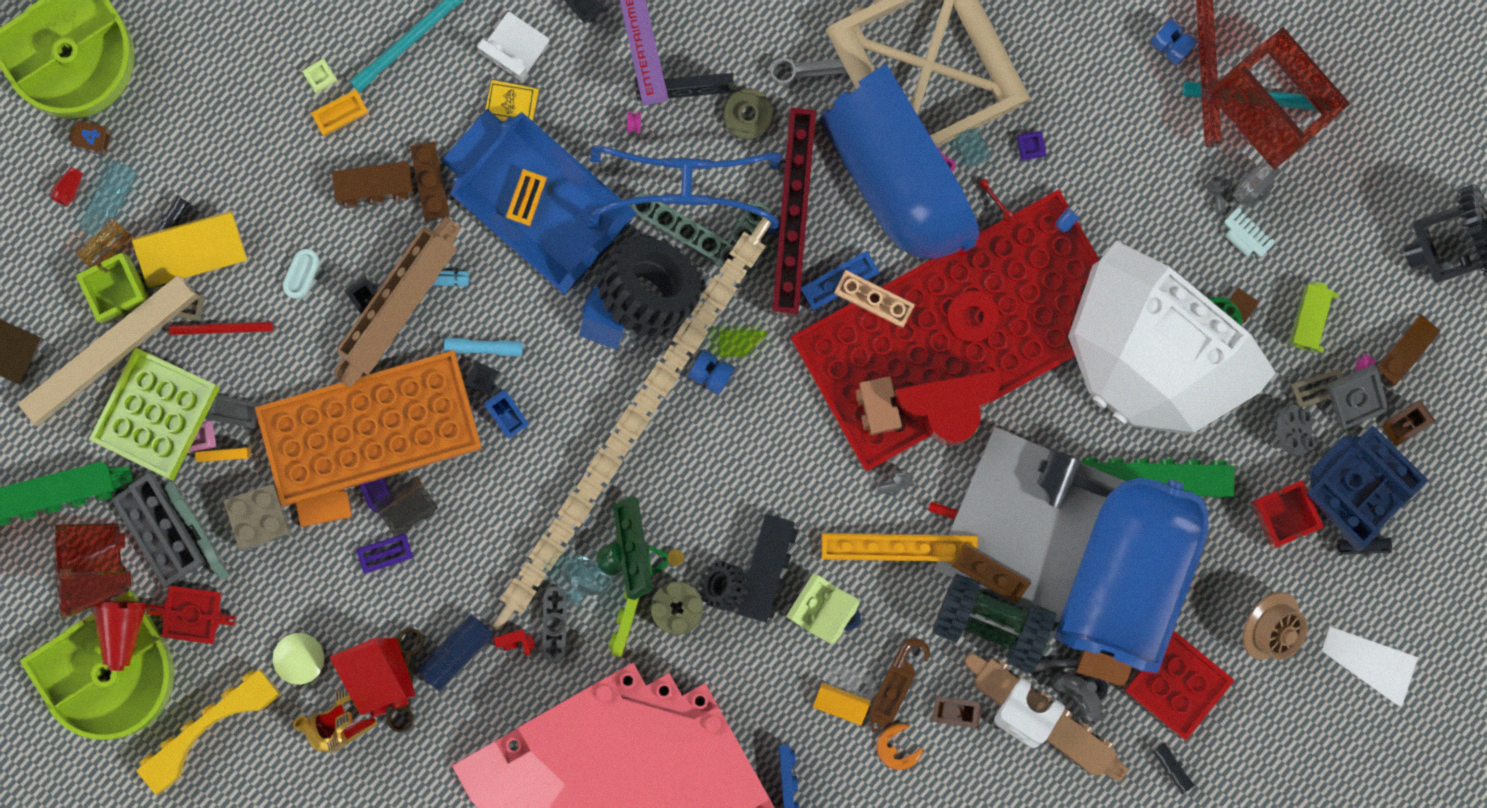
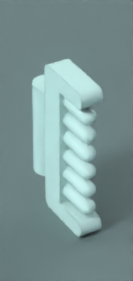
(1242, 239)

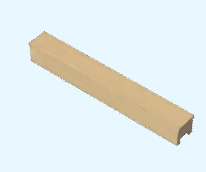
(107, 350)

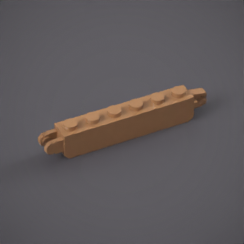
(395, 301)
(1067, 736)

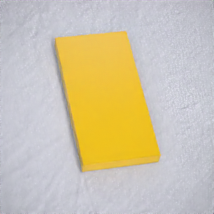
(189, 249)

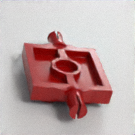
(191, 615)

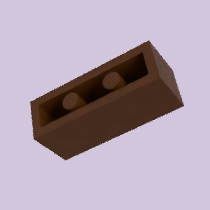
(373, 184)

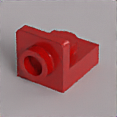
(510, 640)

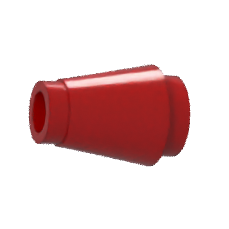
(66, 188)

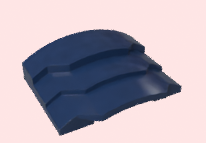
(1363, 485)

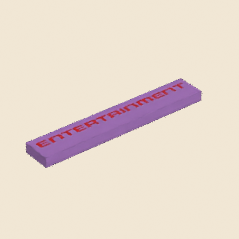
(644, 51)

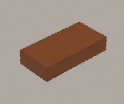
(1103, 667)

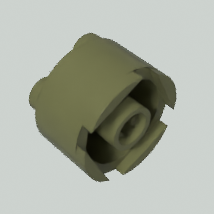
(675, 593)

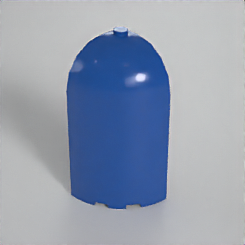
(900, 169)
(1136, 572)

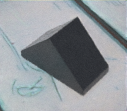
(361, 293)

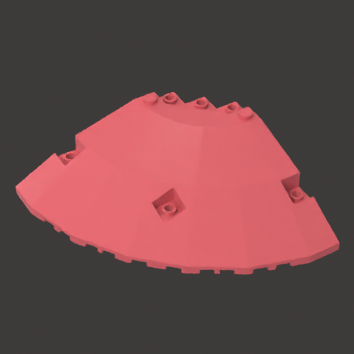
(618, 751)

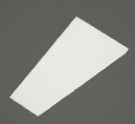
(1376, 664)

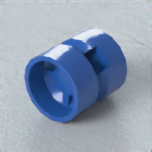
(1174, 42)
(720, 376)

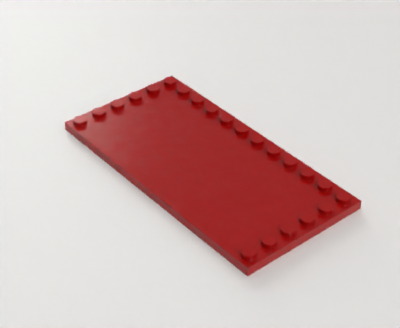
(1019, 263)

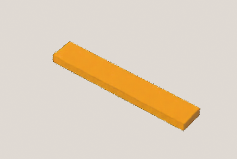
(893, 546)

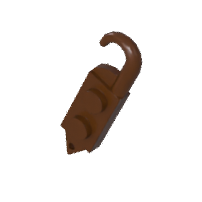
(895, 685)

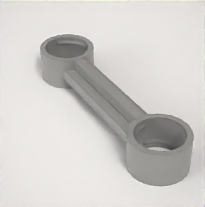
(809, 69)

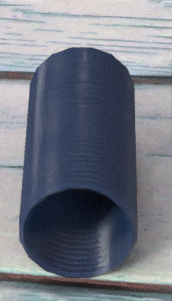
(463, 644)

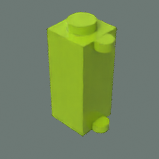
(1312, 317)

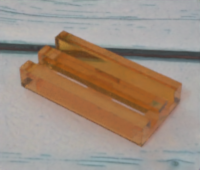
(103, 235)

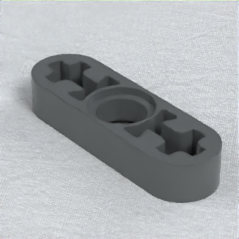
(548, 643)

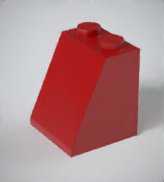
(375, 676)

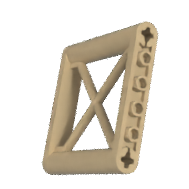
(1005, 82)

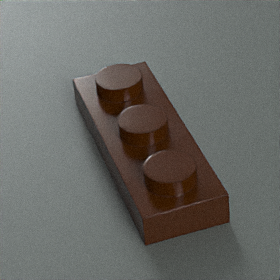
(430, 181)
(991, 572)

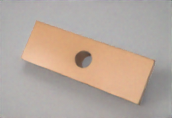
(859, 291)

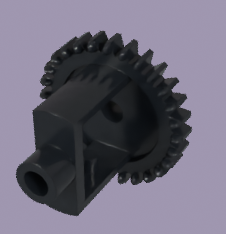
(1423, 252)

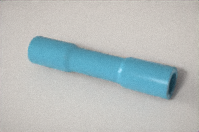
(500, 347)

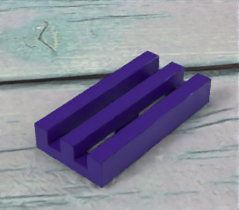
(409, 555)

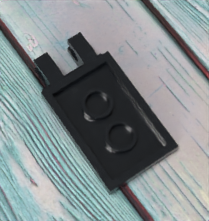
(696, 86)

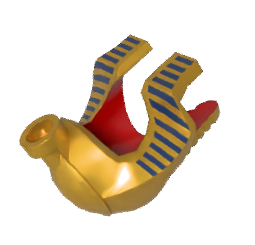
(334, 727)

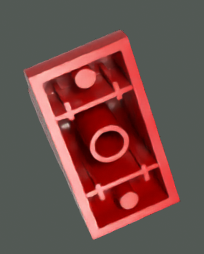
(949, 405)

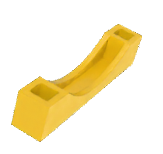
(166, 766)

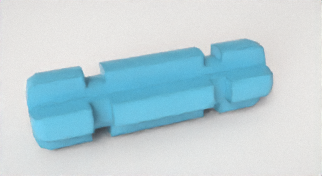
(449, 278)

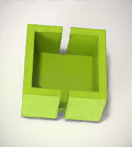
(113, 290)

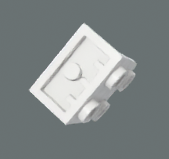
(514, 46)

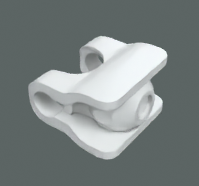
(1022, 722)

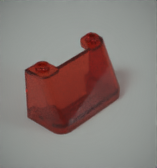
(88, 565)

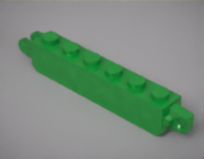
(61, 489)

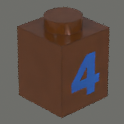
(90, 138)

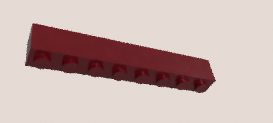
(793, 212)

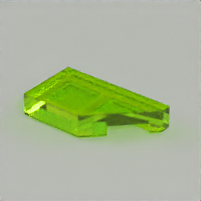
(739, 343)

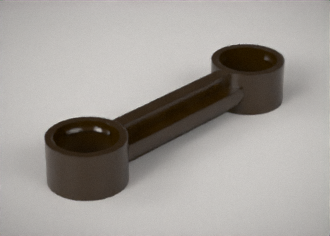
(410, 661)

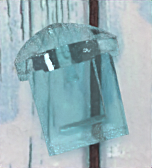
(972, 147)

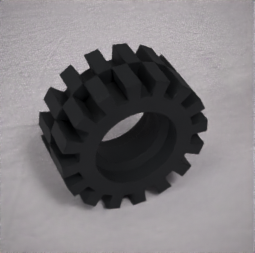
(713, 582)

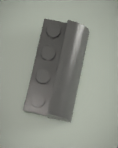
(158, 530)

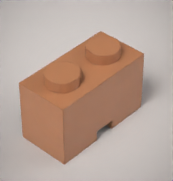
(876, 400)

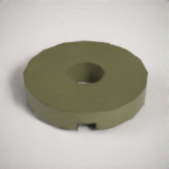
(748, 99)

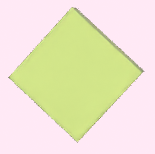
(319, 76)

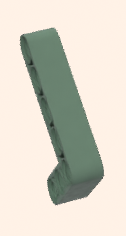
(701, 234)

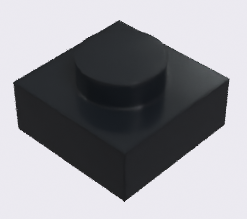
(482, 378)

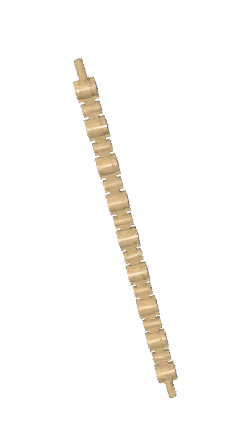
(632, 423)

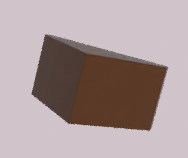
(1408, 422)

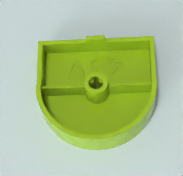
(73, 85)
(72, 684)

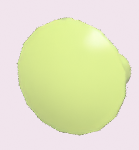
(298, 658)

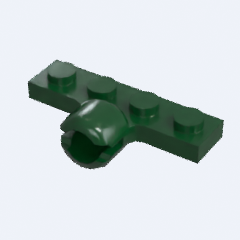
(628, 550)

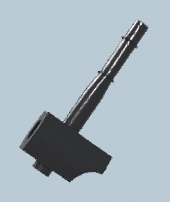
(1059, 473)

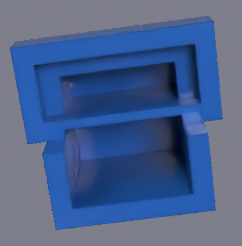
(598, 323)

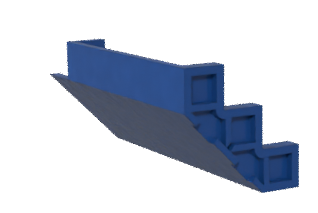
(558, 240)

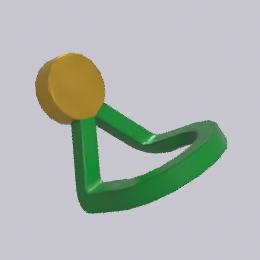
(674, 557)

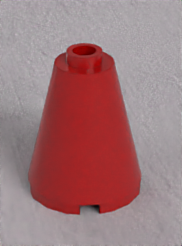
(118, 631)

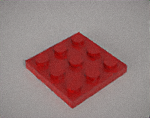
(1182, 689)

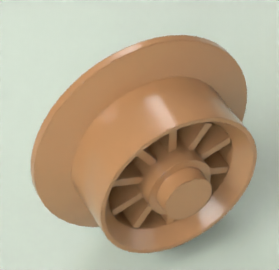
(1275, 628)

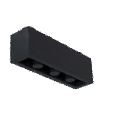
(766, 568)

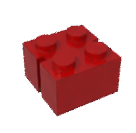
(1285, 514)

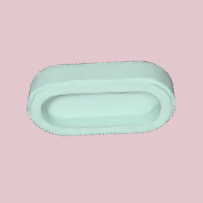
(301, 274)

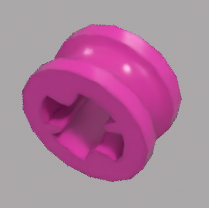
(634, 122)

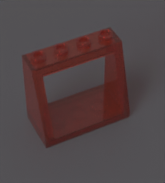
(1259, 114)

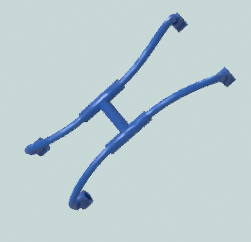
(686, 196)

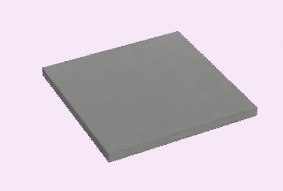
(1021, 527)

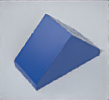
(506, 414)

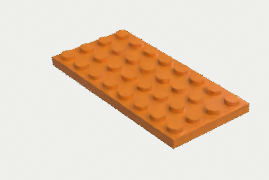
(368, 429)

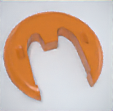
(887, 754)

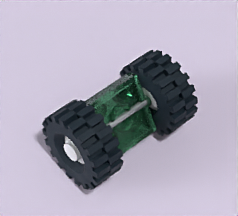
(995, 622)

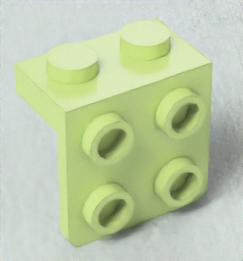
(823, 609)

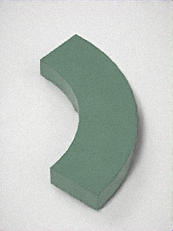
(197, 528)

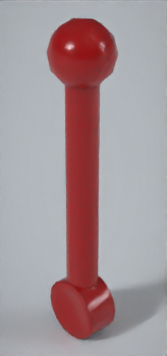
(1007, 214)

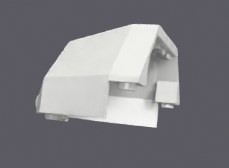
(1161, 347)

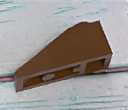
(1406, 351)

